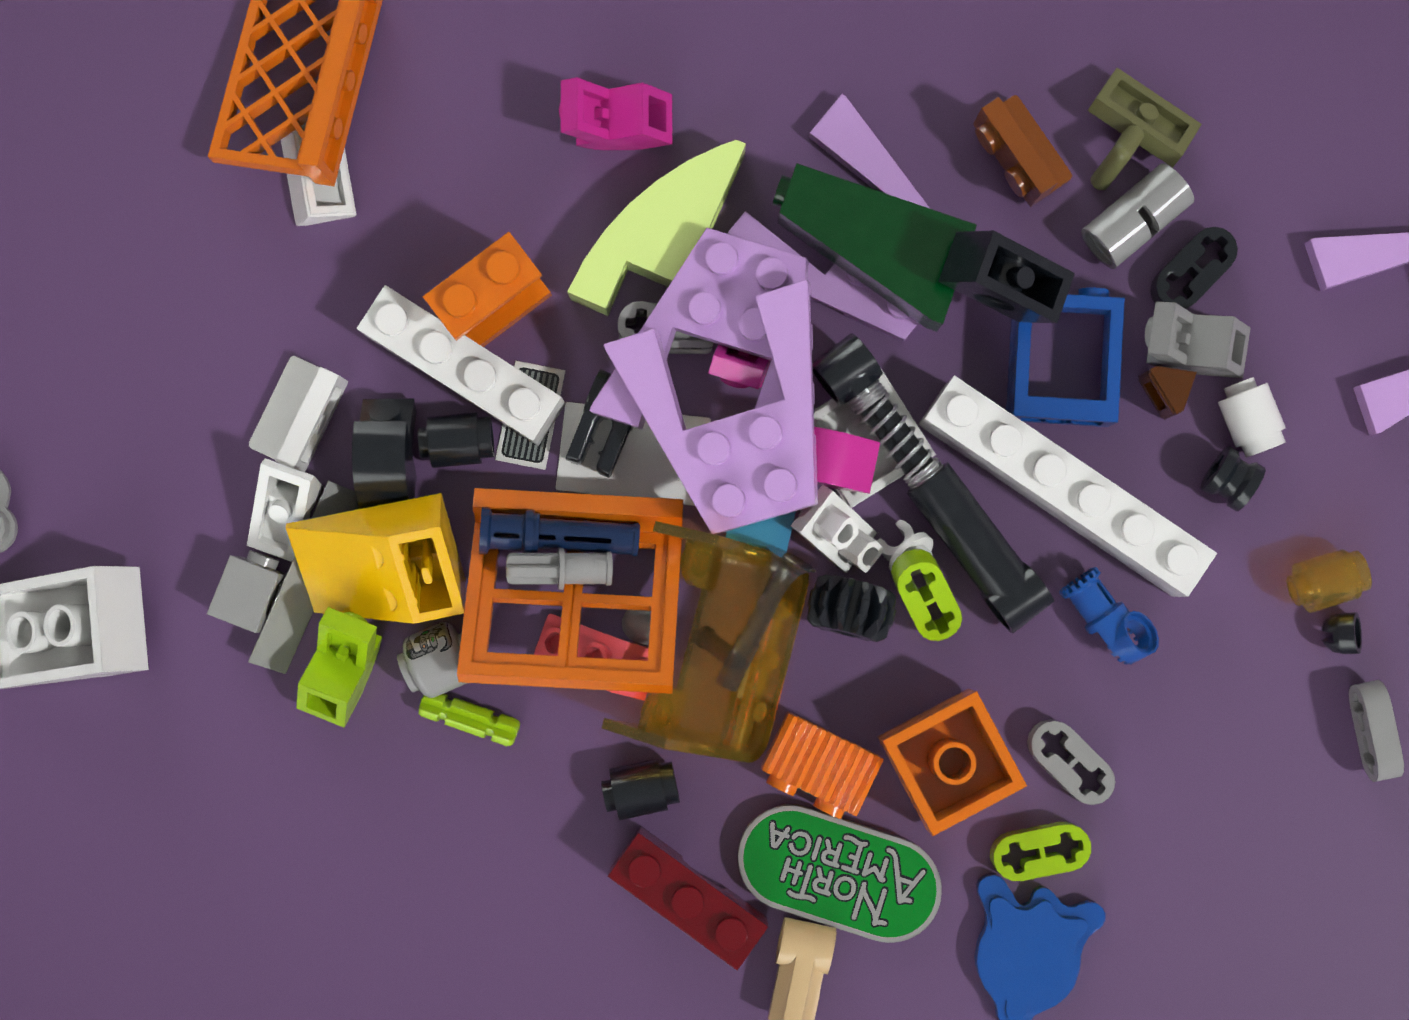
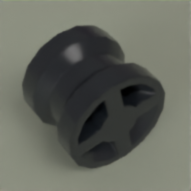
(1233, 478)

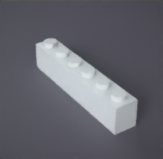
(1067, 488)

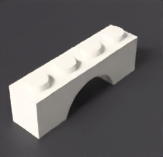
(461, 365)

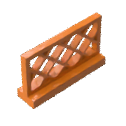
(334, 96)

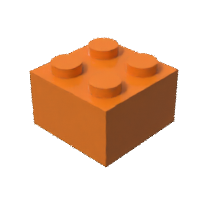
(952, 761)

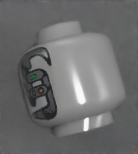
(431, 660)

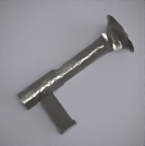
(737, 658)

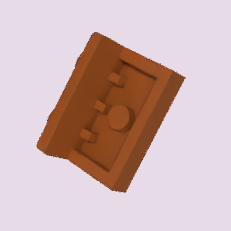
(1021, 148)

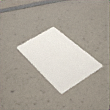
(639, 472)

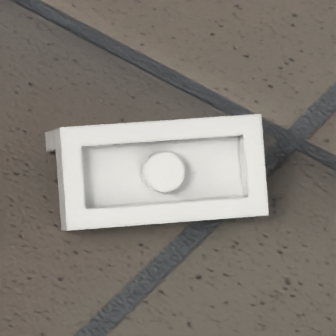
(298, 413)

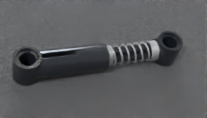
(1006, 582)

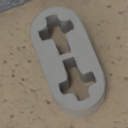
(1376, 730)
(1079, 753)

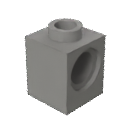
(247, 591)

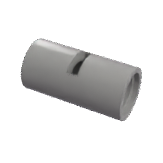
(1137, 215)

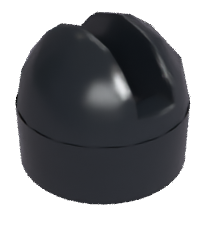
(1346, 633)

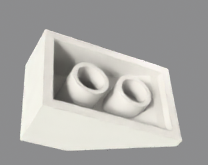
(72, 626)

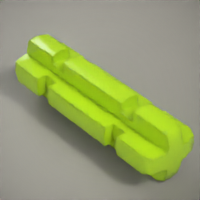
(470, 718)

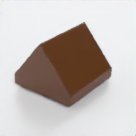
(1167, 389)

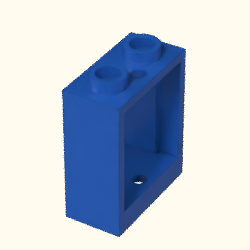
(1067, 410)

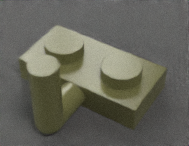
(1143, 121)

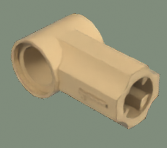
(802, 960)

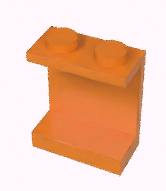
(489, 292)

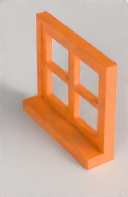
(567, 669)

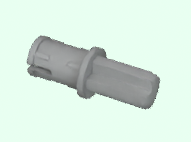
(559, 568)

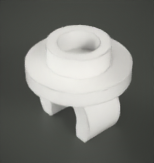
(911, 541)

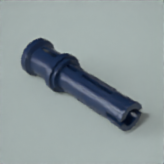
(531, 533)

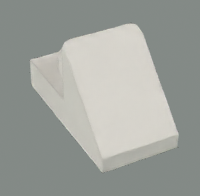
(280, 498)

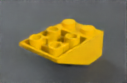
(382, 561)

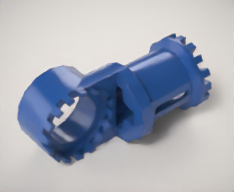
(1111, 618)

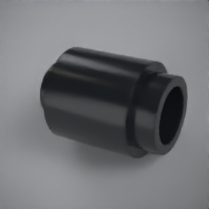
(456, 439)
(640, 789)

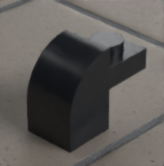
(383, 452)

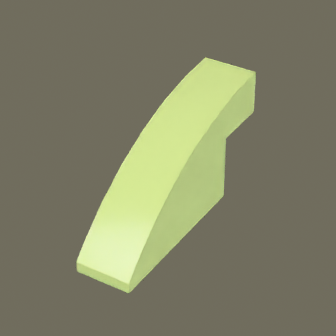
(658, 227)

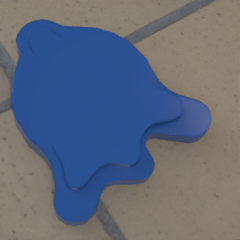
(1030, 949)

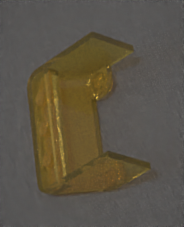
(701, 713)

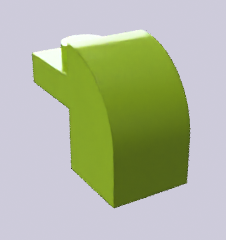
(339, 667)

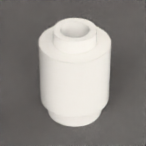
(1252, 417)

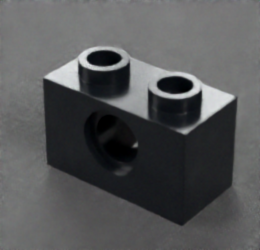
(1006, 276)

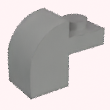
(1196, 342)

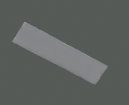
(292, 605)

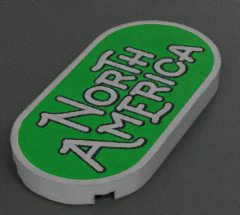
(839, 873)

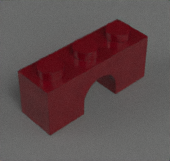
(687, 899)

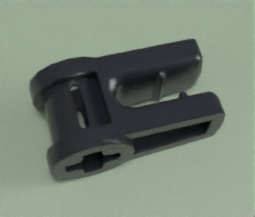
(587, 429)

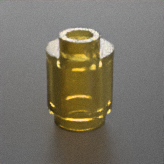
(1329, 580)

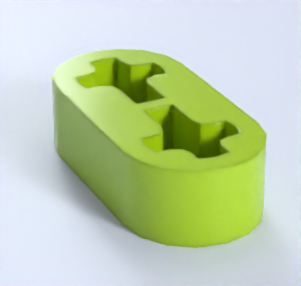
(917, 599)
(1042, 863)

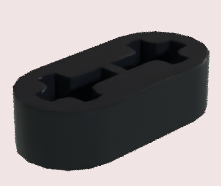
(1185, 261)

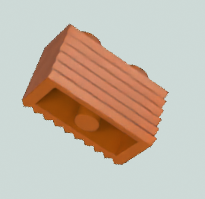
(820, 765)

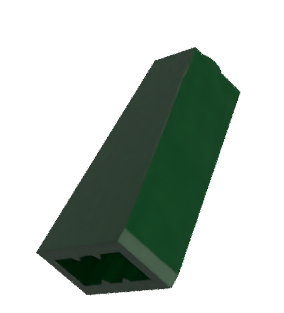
(874, 238)

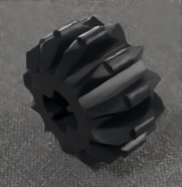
(851, 608)

